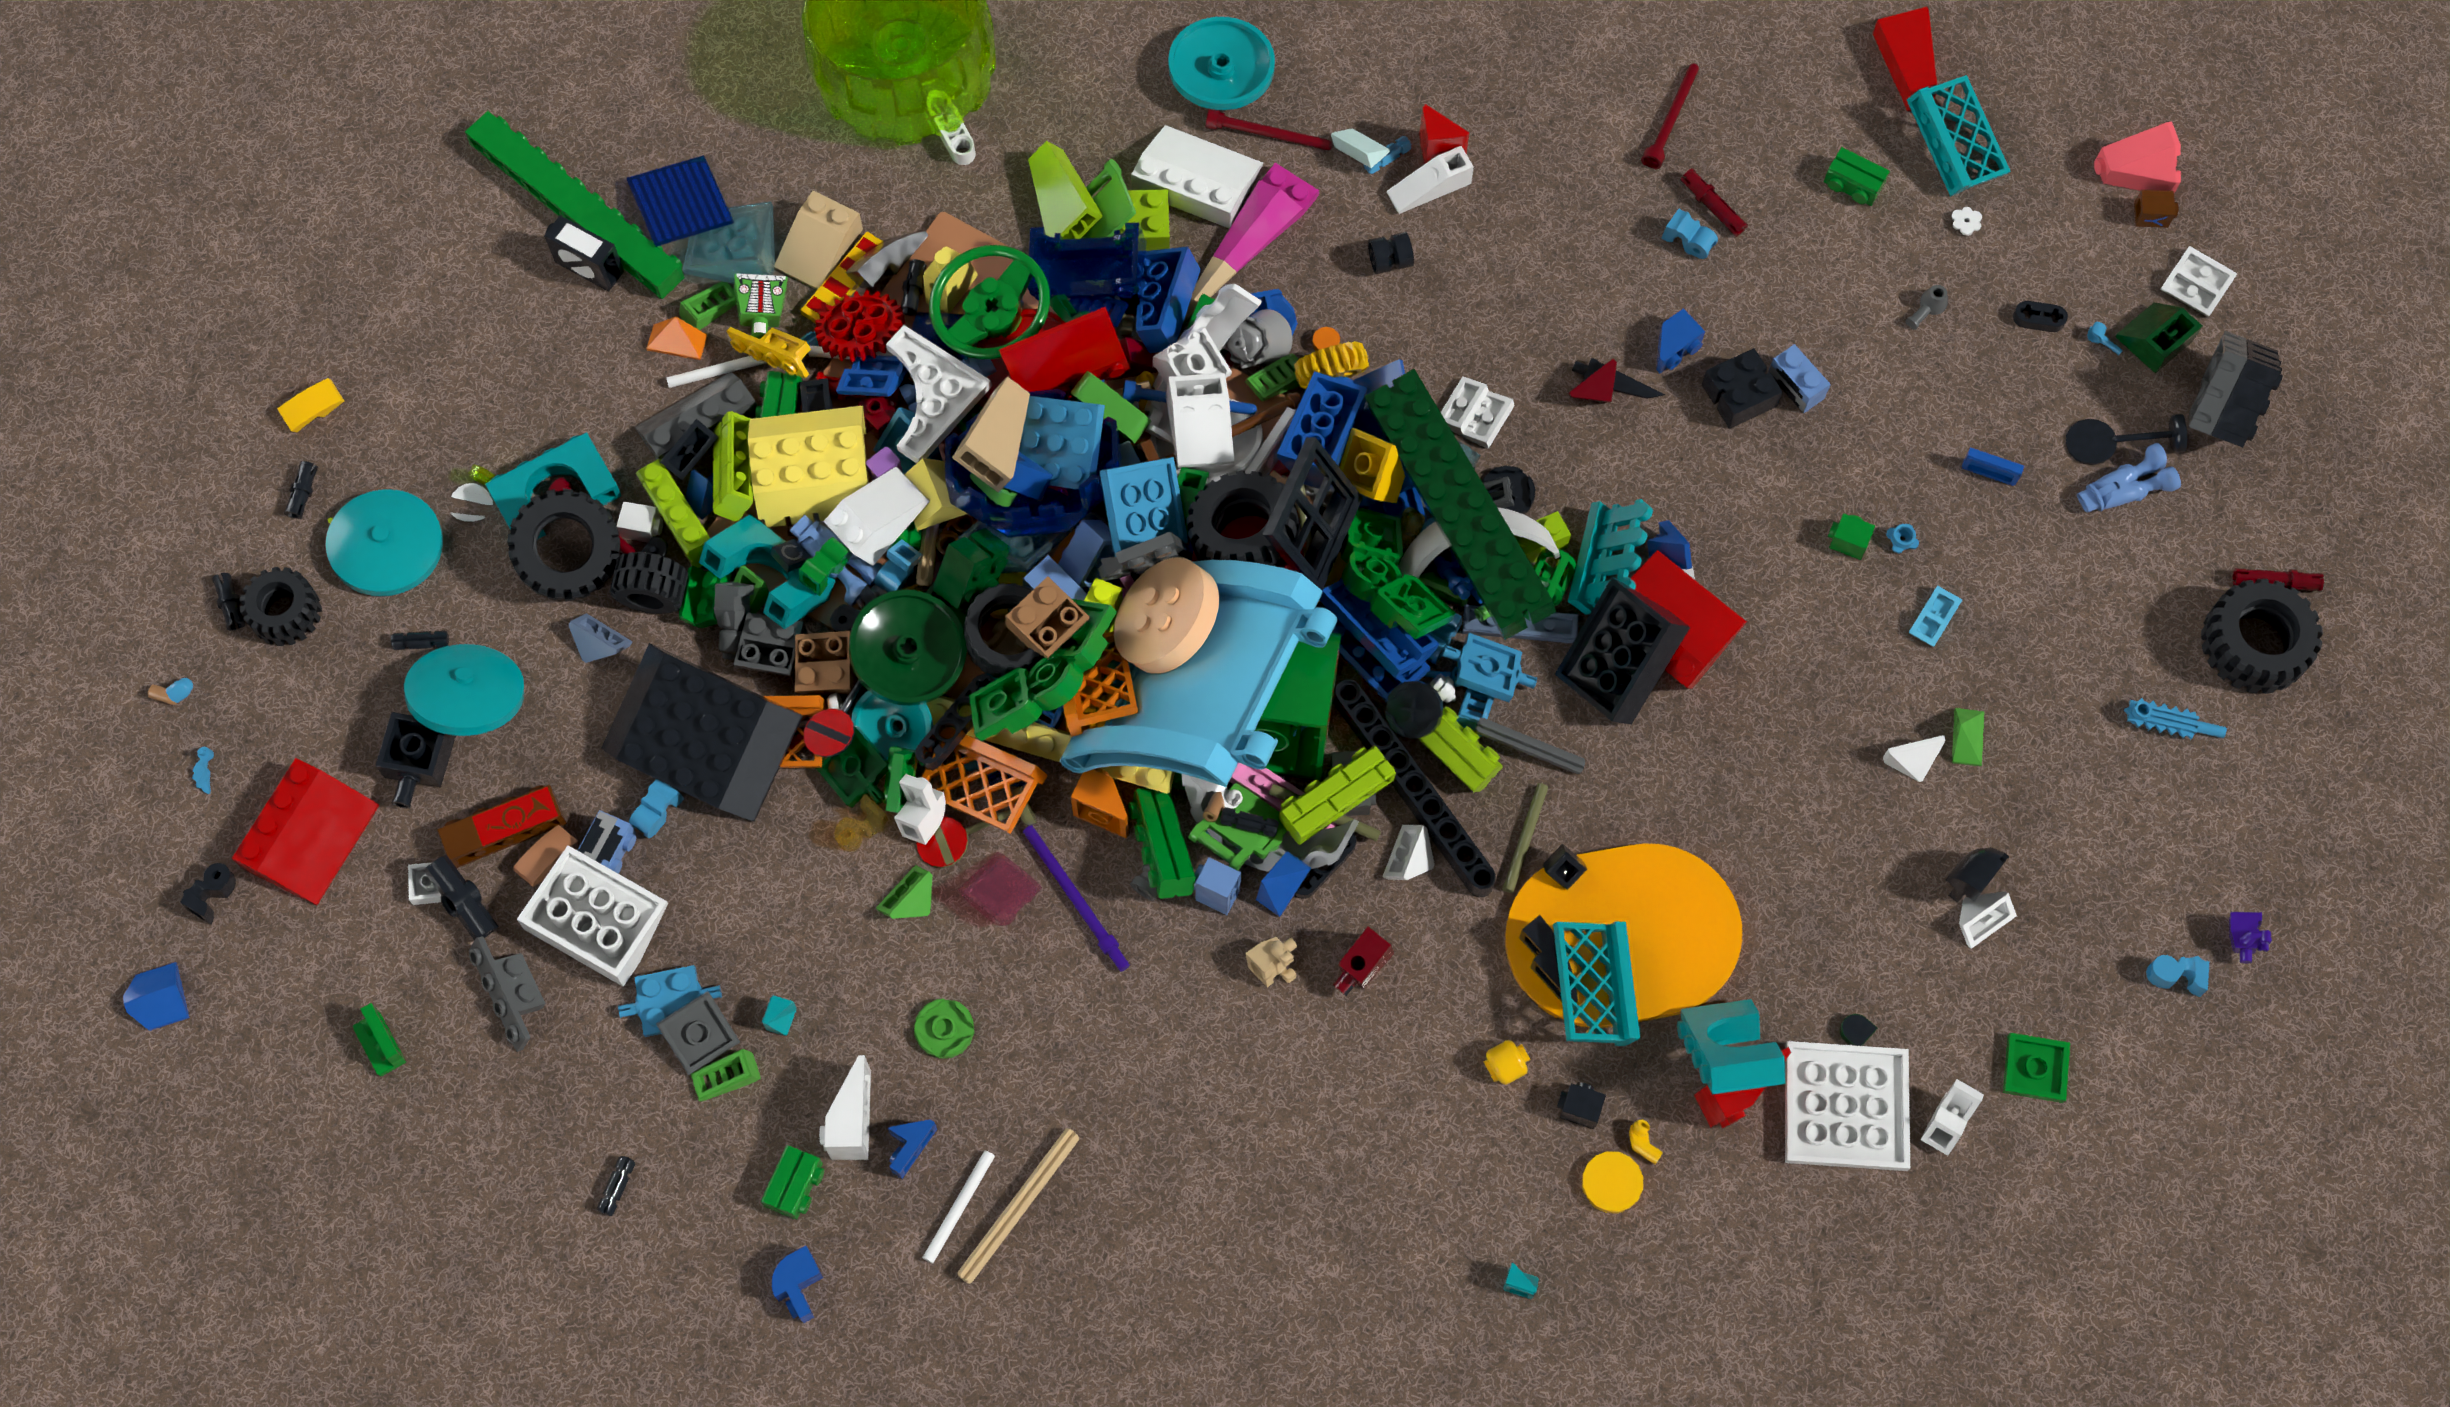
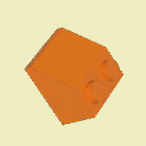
(1099, 802)

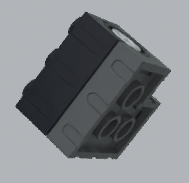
(2235, 389)

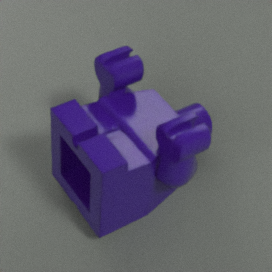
(2245, 936)

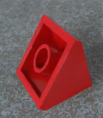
(1439, 134)

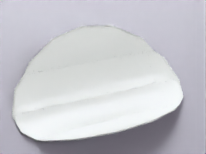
(473, 493)

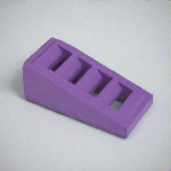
(882, 462)

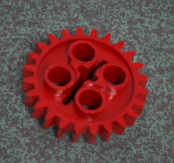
(858, 325)

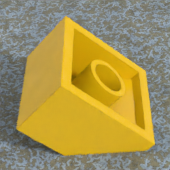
(1373, 466)

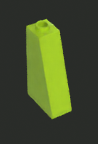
(1061, 194)

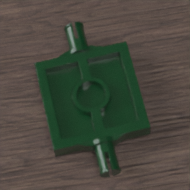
(856, 770)

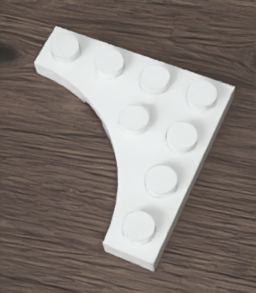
(943, 391)

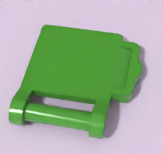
(1112, 202)
(1245, 840)

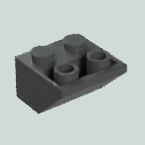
(767, 646)

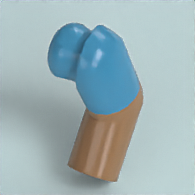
(172, 694)

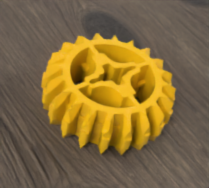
(1335, 361)

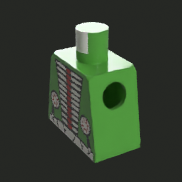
(759, 301)

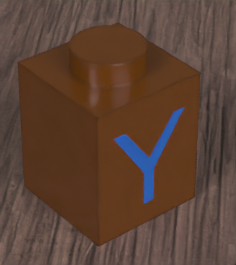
(2155, 208)

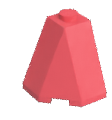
(2142, 160)

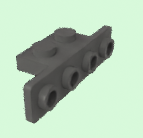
(510, 989)

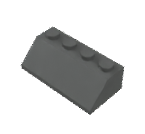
(706, 405)

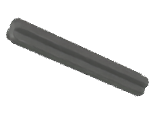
(1530, 745)

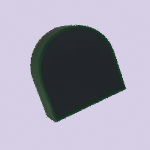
(1856, 1029)

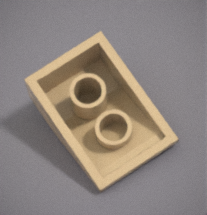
(818, 240)

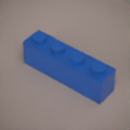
(1165, 296)

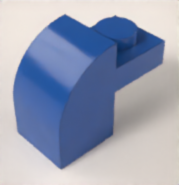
(791, 1276)

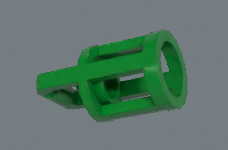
(1551, 576)

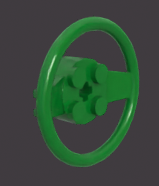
(1000, 293)

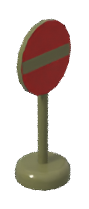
(951, 838)

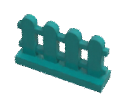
(1597, 546)

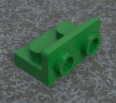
(700, 597)
(901, 762)
(378, 1041)

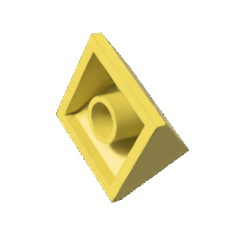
(929, 478)

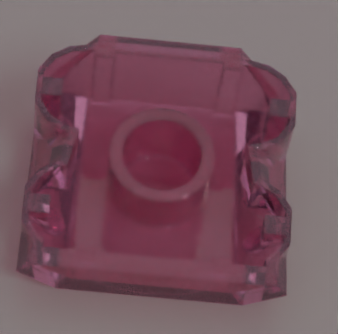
(999, 890)

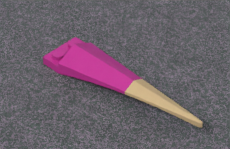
(1267, 213)

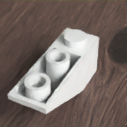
(1434, 179)

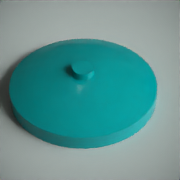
(1221, 63)
(384, 542)
(464, 689)

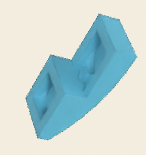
(1935, 616)

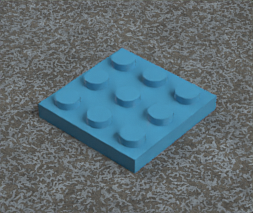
(1063, 438)
(1143, 502)

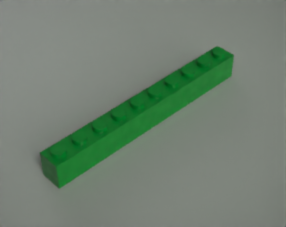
(570, 199)

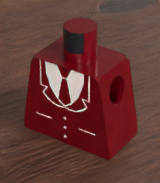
(1368, 949)

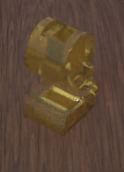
(850, 832)

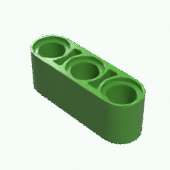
(1129, 419)

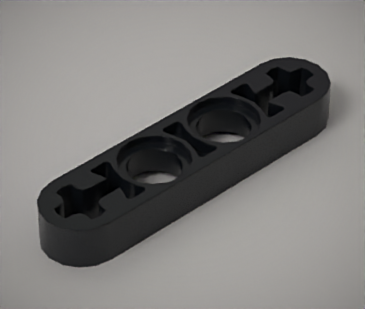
(950, 719)

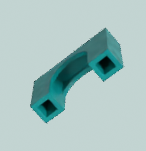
(574, 458)
(752, 542)
(1725, 1067)

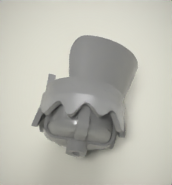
(1260, 339)

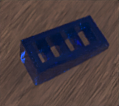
(1118, 306)

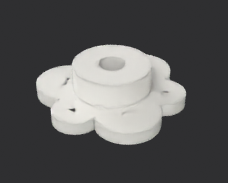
(1966, 214)

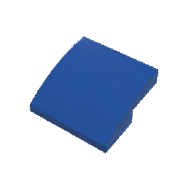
(873, 376)

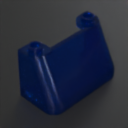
(1089, 264)

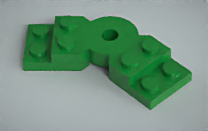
(1372, 574)
(1022, 695)

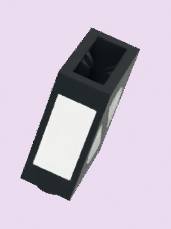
(584, 253)

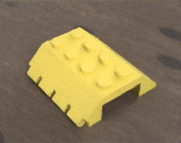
(806, 463)

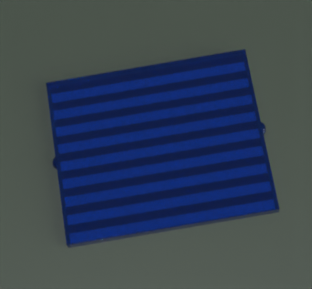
(679, 200)

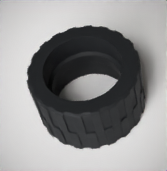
(989, 661)

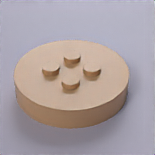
(1166, 615)

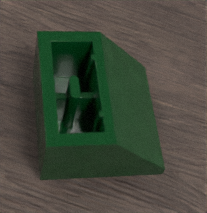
(2159, 334)

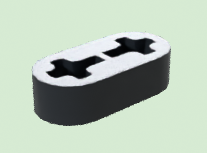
(2040, 316)

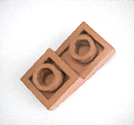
(543, 855)

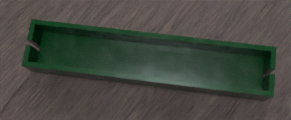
(1460, 504)

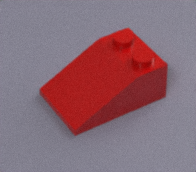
(1729, 1106)

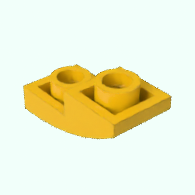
(309, 404)

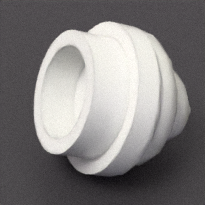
(1444, 687)

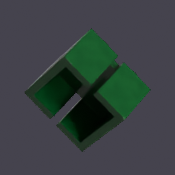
(971, 567)

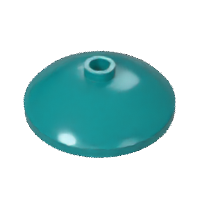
(880, 718)

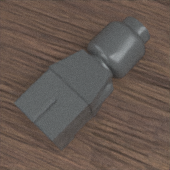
(730, 609)

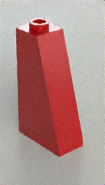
(1908, 51)

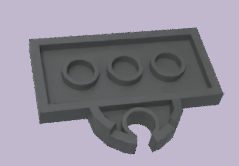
(1143, 556)

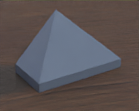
(596, 639)

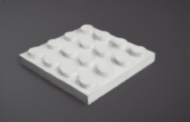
(1847, 1106)

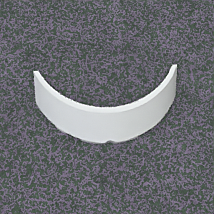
(1220, 321)
(1432, 542)

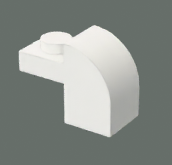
(922, 811)
(1951, 1117)

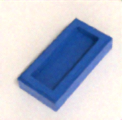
(1992, 466)

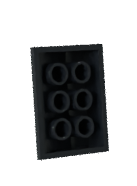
(1621, 652)

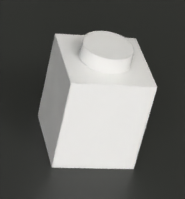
(639, 522)

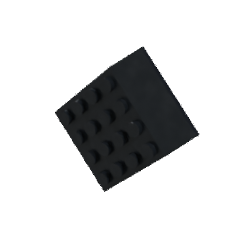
(701, 733)

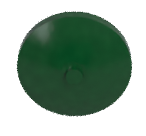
(907, 647)

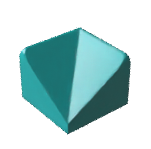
(779, 1015)
(1520, 1282)

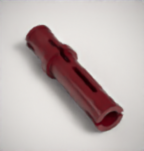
(1706, 194)
(2293, 578)

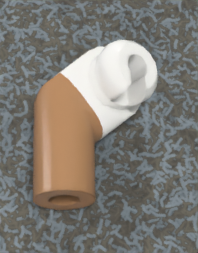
(1219, 801)

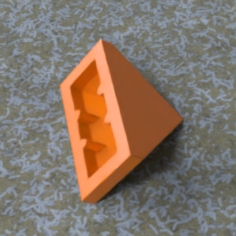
(677, 339)

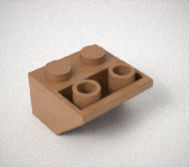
(1045, 618)
(823, 664)

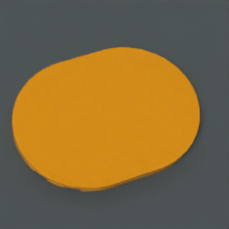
(1677, 920)

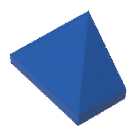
(1282, 883)

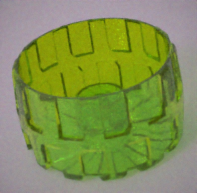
(900, 63)

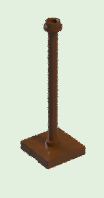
(1147, 452)

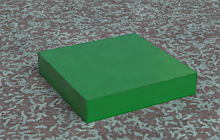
(2036, 1067)

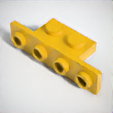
(774, 348)

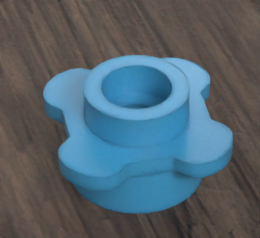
(1905, 531)

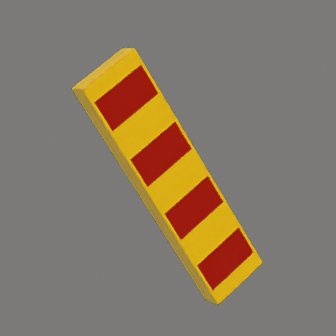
(838, 281)

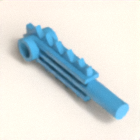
(2172, 720)

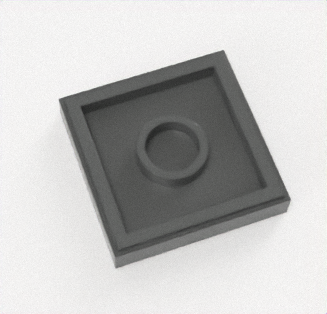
(698, 1032)

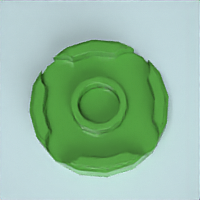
(944, 1037)

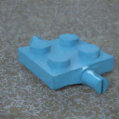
(1489, 667)
(663, 994)

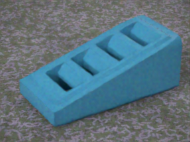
(1469, 717)

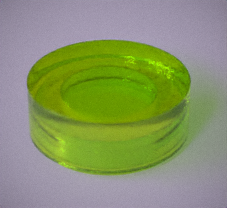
(480, 474)

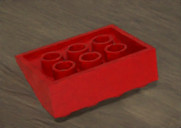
(1065, 353)
(1710, 620)
(305, 832)

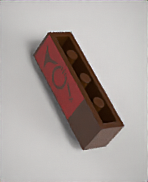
(501, 826)

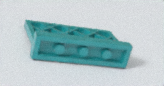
(1942, 140)
(1618, 984)

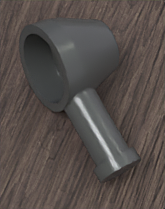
(1929, 305)

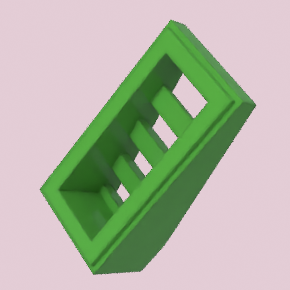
(695, 315)
(1285, 366)
(750, 1075)

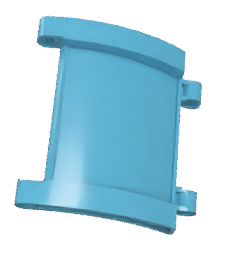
(1207, 709)

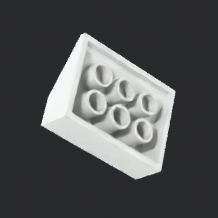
(1197, 174)
(593, 915)

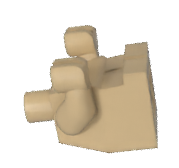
(1271, 959)

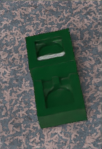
(1064, 308)

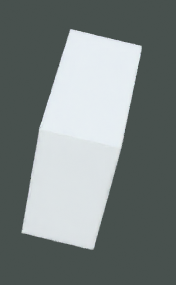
(420, 886)

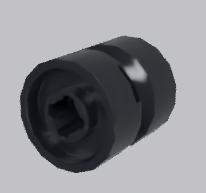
(1390, 253)

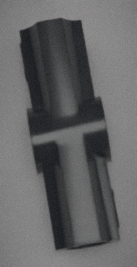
(460, 897)

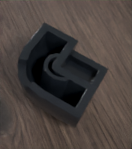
(1975, 872)

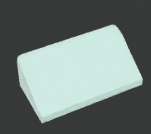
(1359, 146)

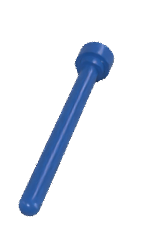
(1134, 392)

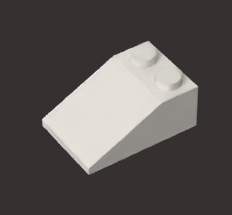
(876, 515)
(848, 1118)

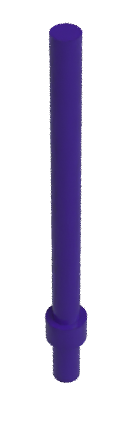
(1107, 942)

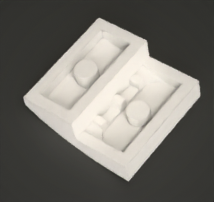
(2198, 281)
(1476, 412)

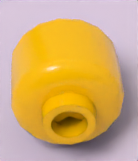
(1506, 1062)

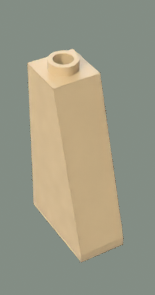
(995, 436)

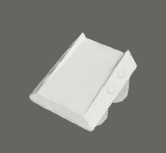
(1191, 356)

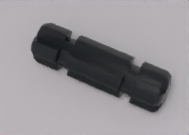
(419, 640)
(1249, 822)
(616, 1185)

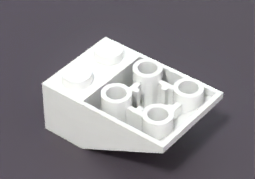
(1200, 419)

